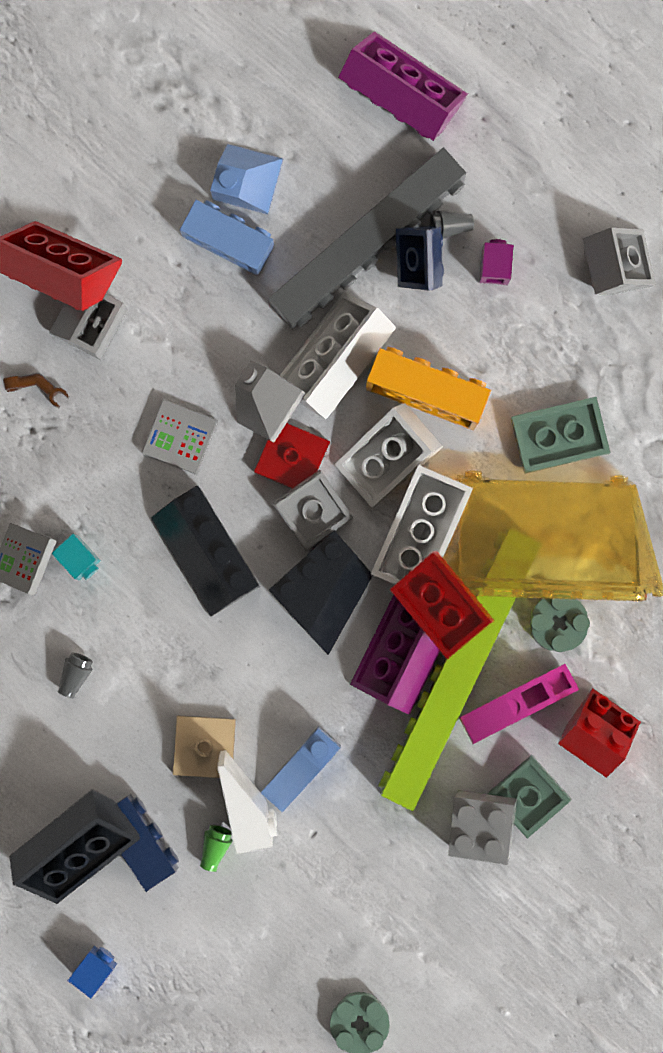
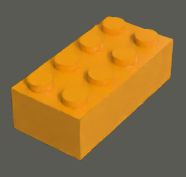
(427, 388)

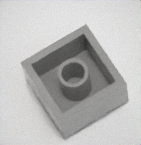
(482, 827)

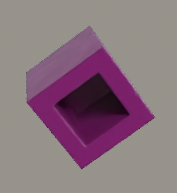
(496, 262)

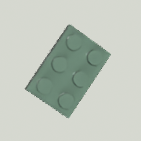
(560, 435)

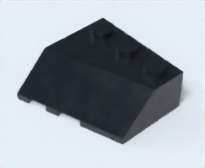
(324, 589)

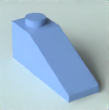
(301, 769)

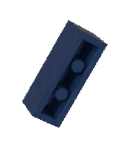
(148, 856)

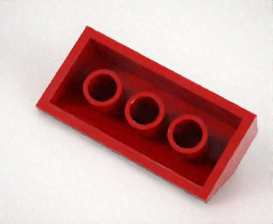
(57, 264)

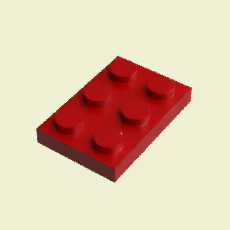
(441, 604)

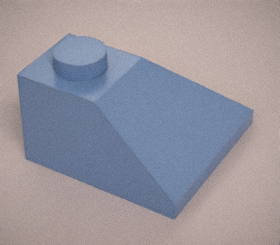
(246, 178)

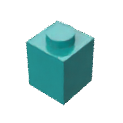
(77, 558)

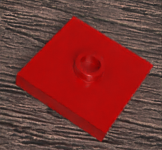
(292, 456)

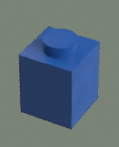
(93, 971)

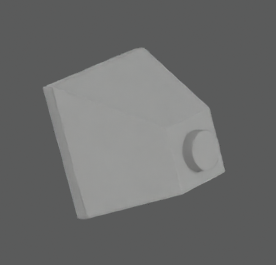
(265, 400)

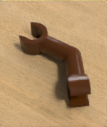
(18, 382)

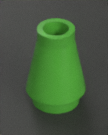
(215, 845)

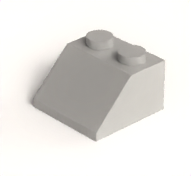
(618, 261)

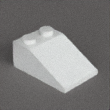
(388, 454)
(247, 809)

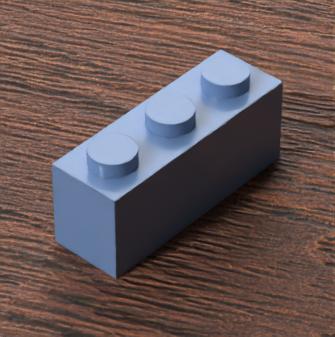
(227, 236)

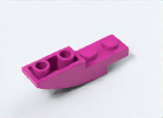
(519, 703)

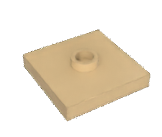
(199, 745)

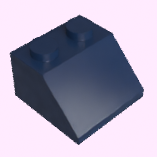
(419, 257)

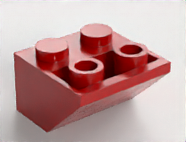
(600, 733)

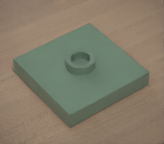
(536, 793)

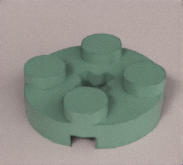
(559, 640)
(371, 1036)

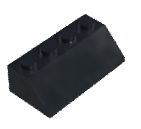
(205, 551)
(72, 848)

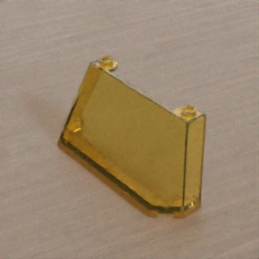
(554, 540)

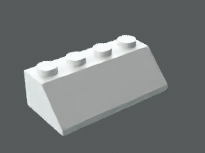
(337, 353)
(422, 523)

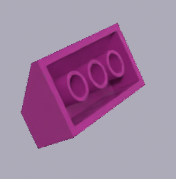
(402, 85)
(396, 660)

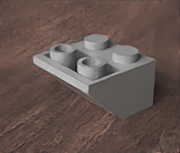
(91, 328)

